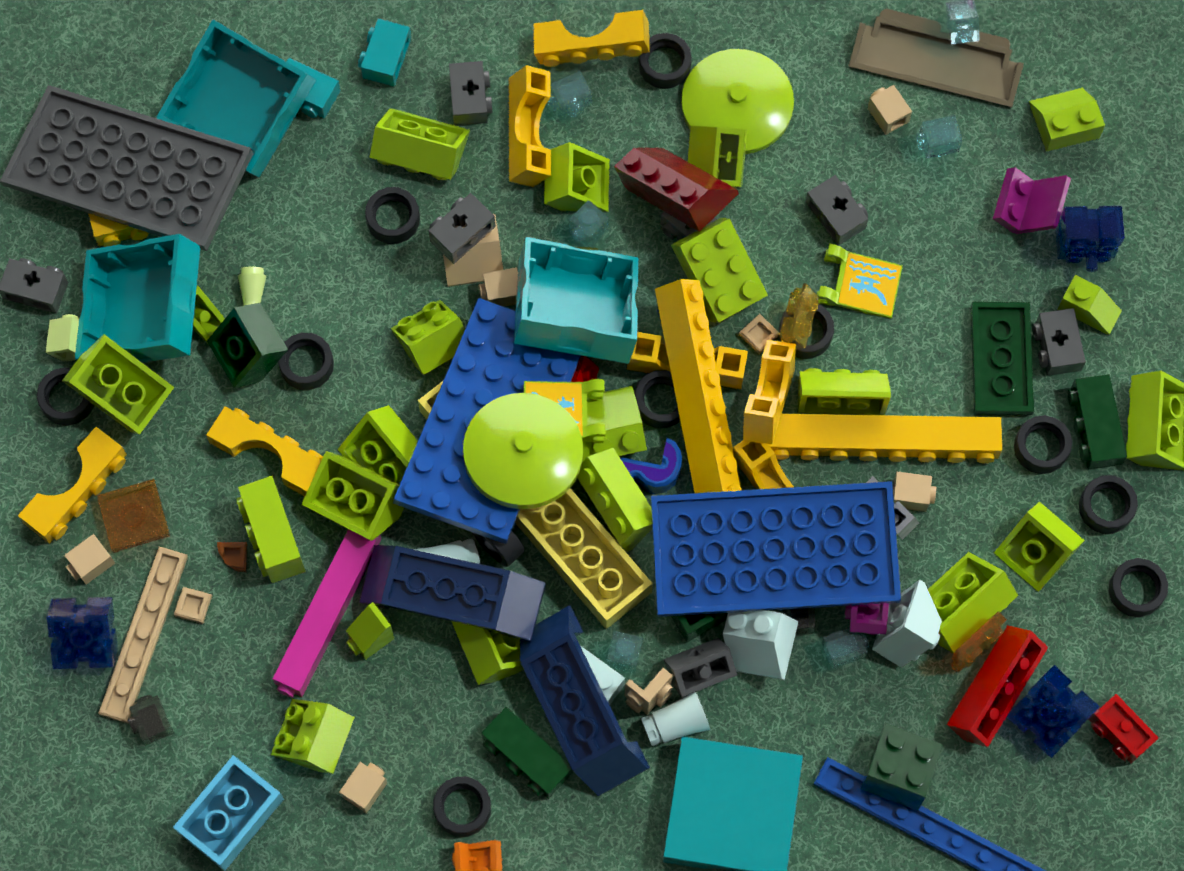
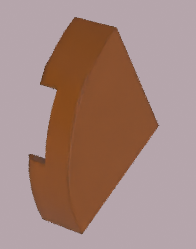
(234, 554)

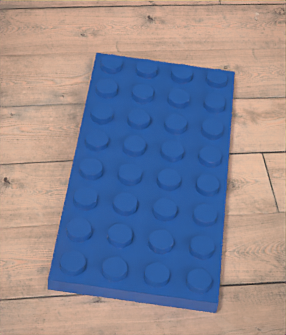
(481, 371)
(775, 549)

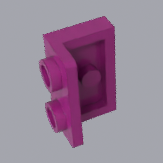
(868, 618)

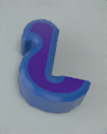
(656, 477)

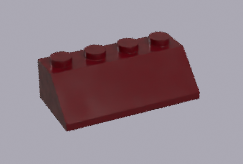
(674, 185)

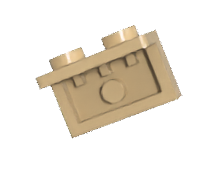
(655, 693)

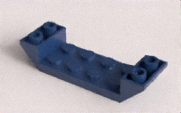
(453, 590)
(578, 705)

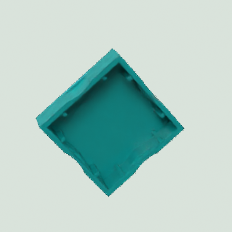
(237, 94)
(141, 297)
(576, 300)
(732, 807)

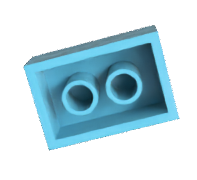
(228, 813)

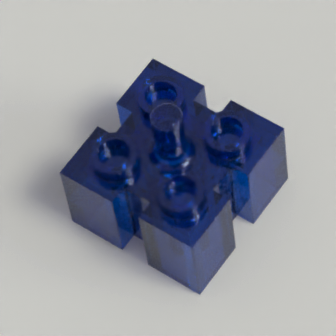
(1089, 234)
(82, 632)
(1052, 711)

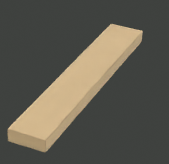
(143, 634)

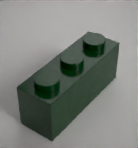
(1097, 422)
(526, 753)

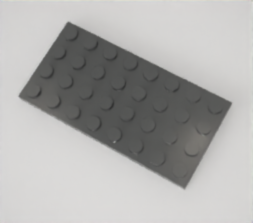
(126, 167)

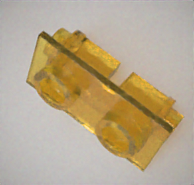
(801, 304)

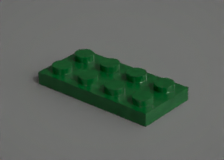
(1002, 358)

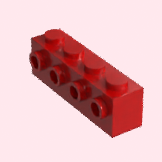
(997, 686)

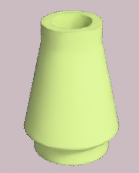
(251, 284)

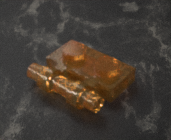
(980, 640)

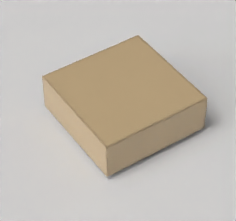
(758, 333)
(193, 605)

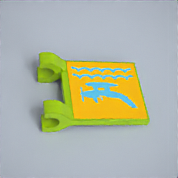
(862, 283)
(573, 399)

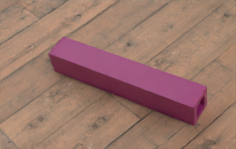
(324, 614)

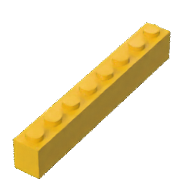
(697, 387)
(888, 437)

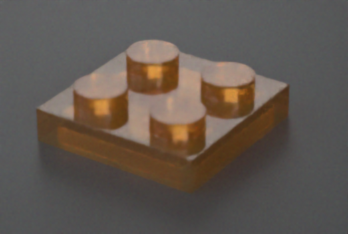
(133, 515)

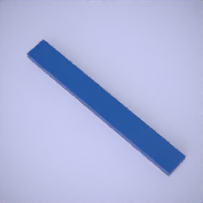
(920, 824)

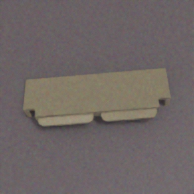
(919, 53)

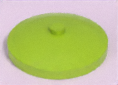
(739, 93)
(523, 450)

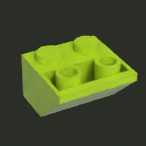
(719, 152)
(430, 335)
(312, 735)

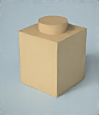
(889, 109)
(500, 287)
(914, 491)
(88, 560)
(364, 786)

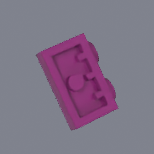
(1030, 204)

